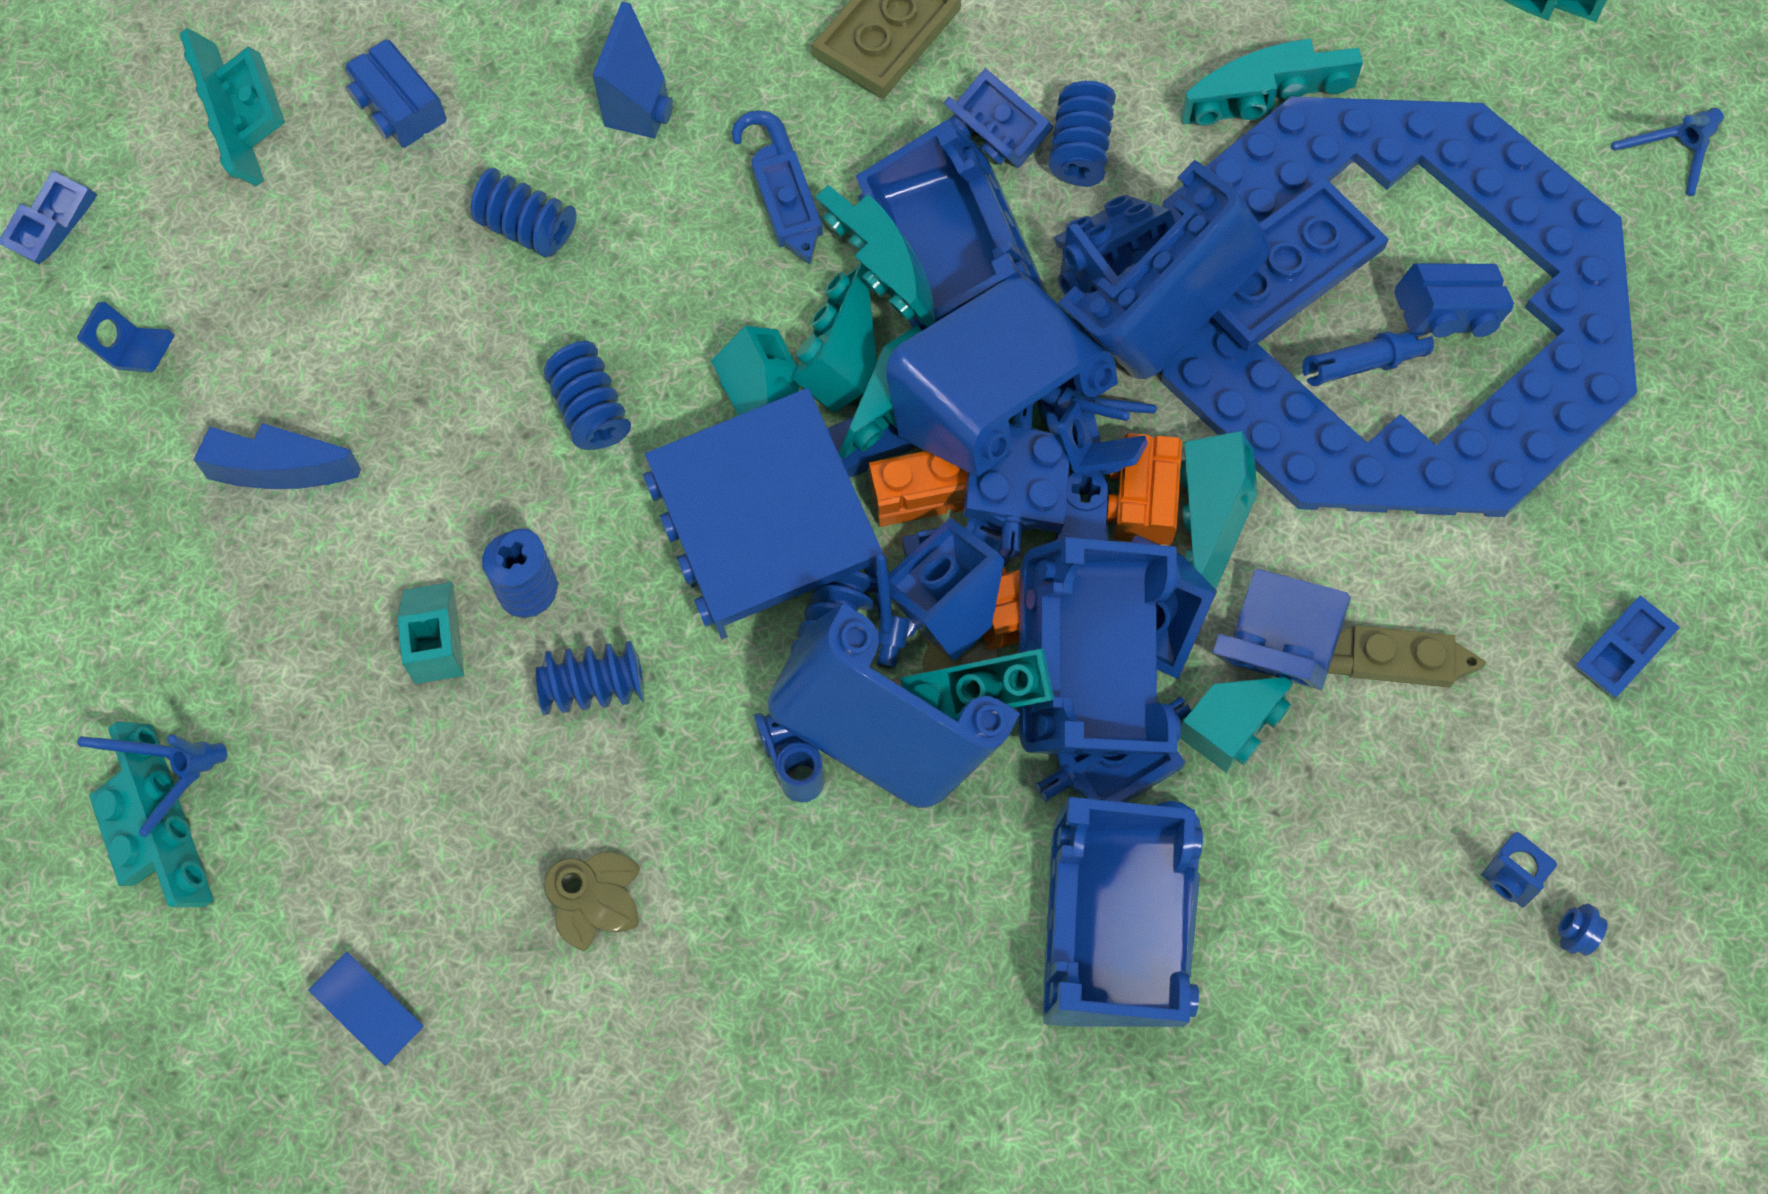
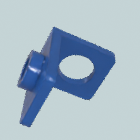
(134, 347)
(1101, 456)
(1511, 879)

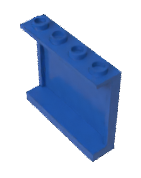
(761, 509)

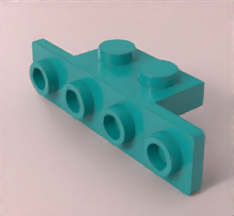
(237, 102)
(124, 807)

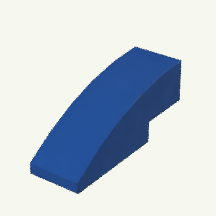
(273, 460)

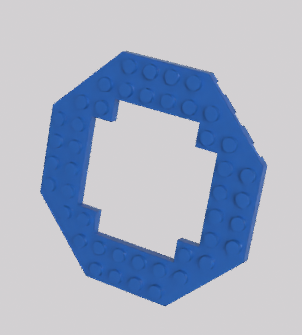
(1526, 423)

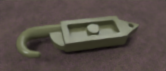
(1402, 656)

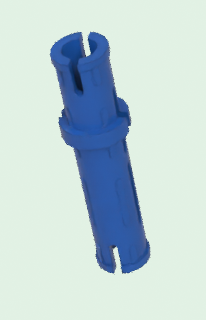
(1382, 352)

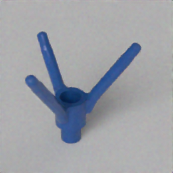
(1693, 133)
(1105, 407)
(892, 628)
(185, 759)

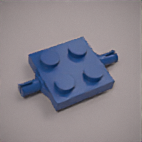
(1024, 487)
(1112, 775)

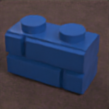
(394, 93)
(1453, 298)

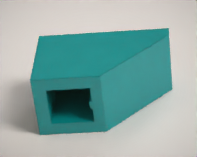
(430, 633)
(1232, 715)

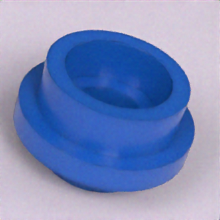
(1582, 930)

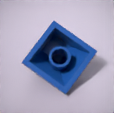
(630, 79)
(949, 587)
(1180, 616)

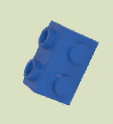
(1001, 118)

